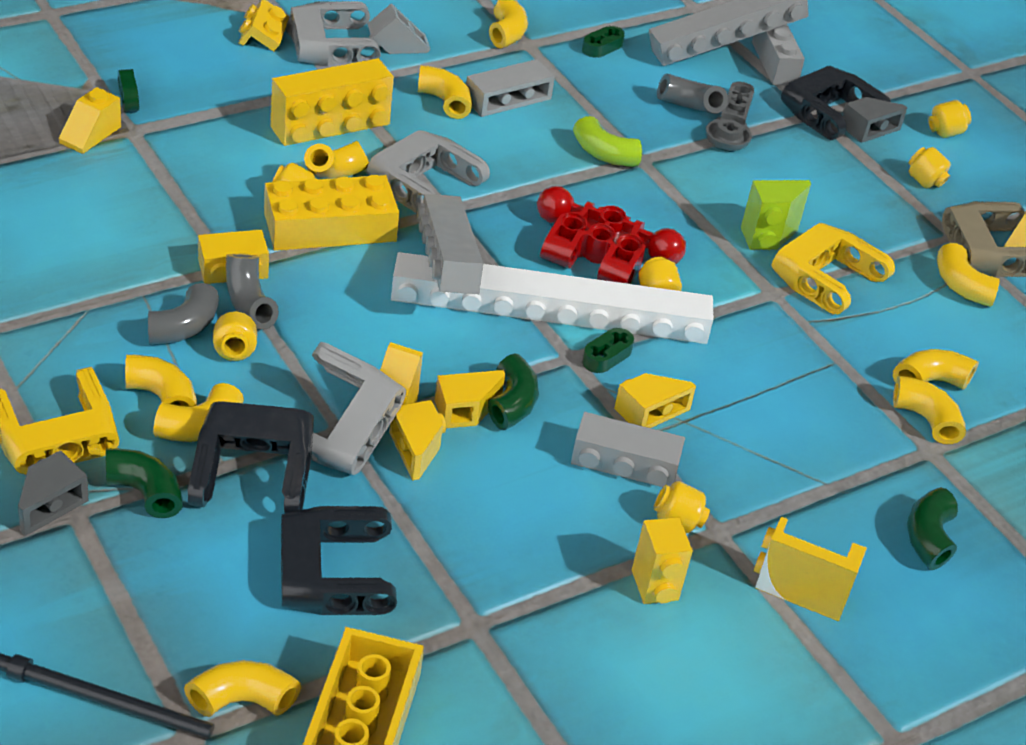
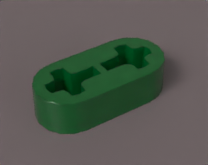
(603, 41)
(128, 90)
(613, 354)

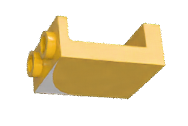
(806, 572)

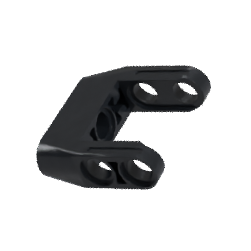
(820, 89)
(257, 430)
(301, 561)

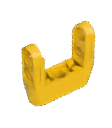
(816, 249)
(77, 435)

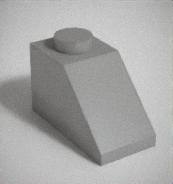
(397, 33)

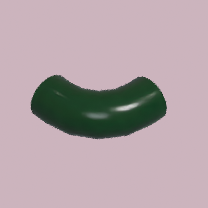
(519, 394)
(148, 476)
(927, 528)

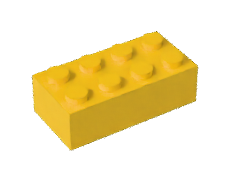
(331, 101)
(330, 212)
(366, 691)

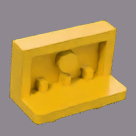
(265, 24)

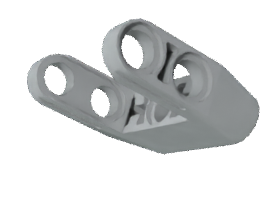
(309, 35)
(418, 154)
(364, 418)

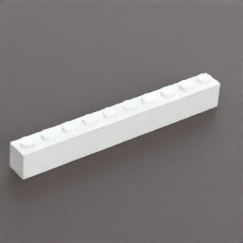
(562, 300)

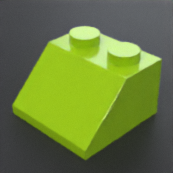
(773, 212)

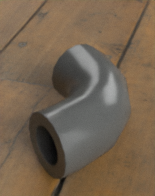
(692, 94)
(246, 291)
(185, 320)

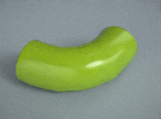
(607, 146)

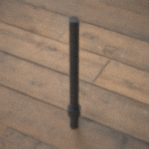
(23, 669)

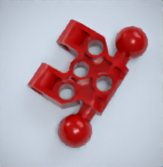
(602, 237)

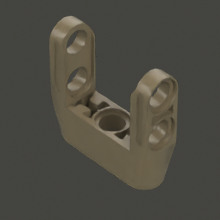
(966, 227)

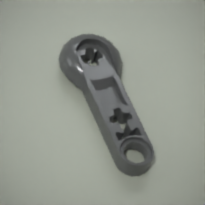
(730, 129)

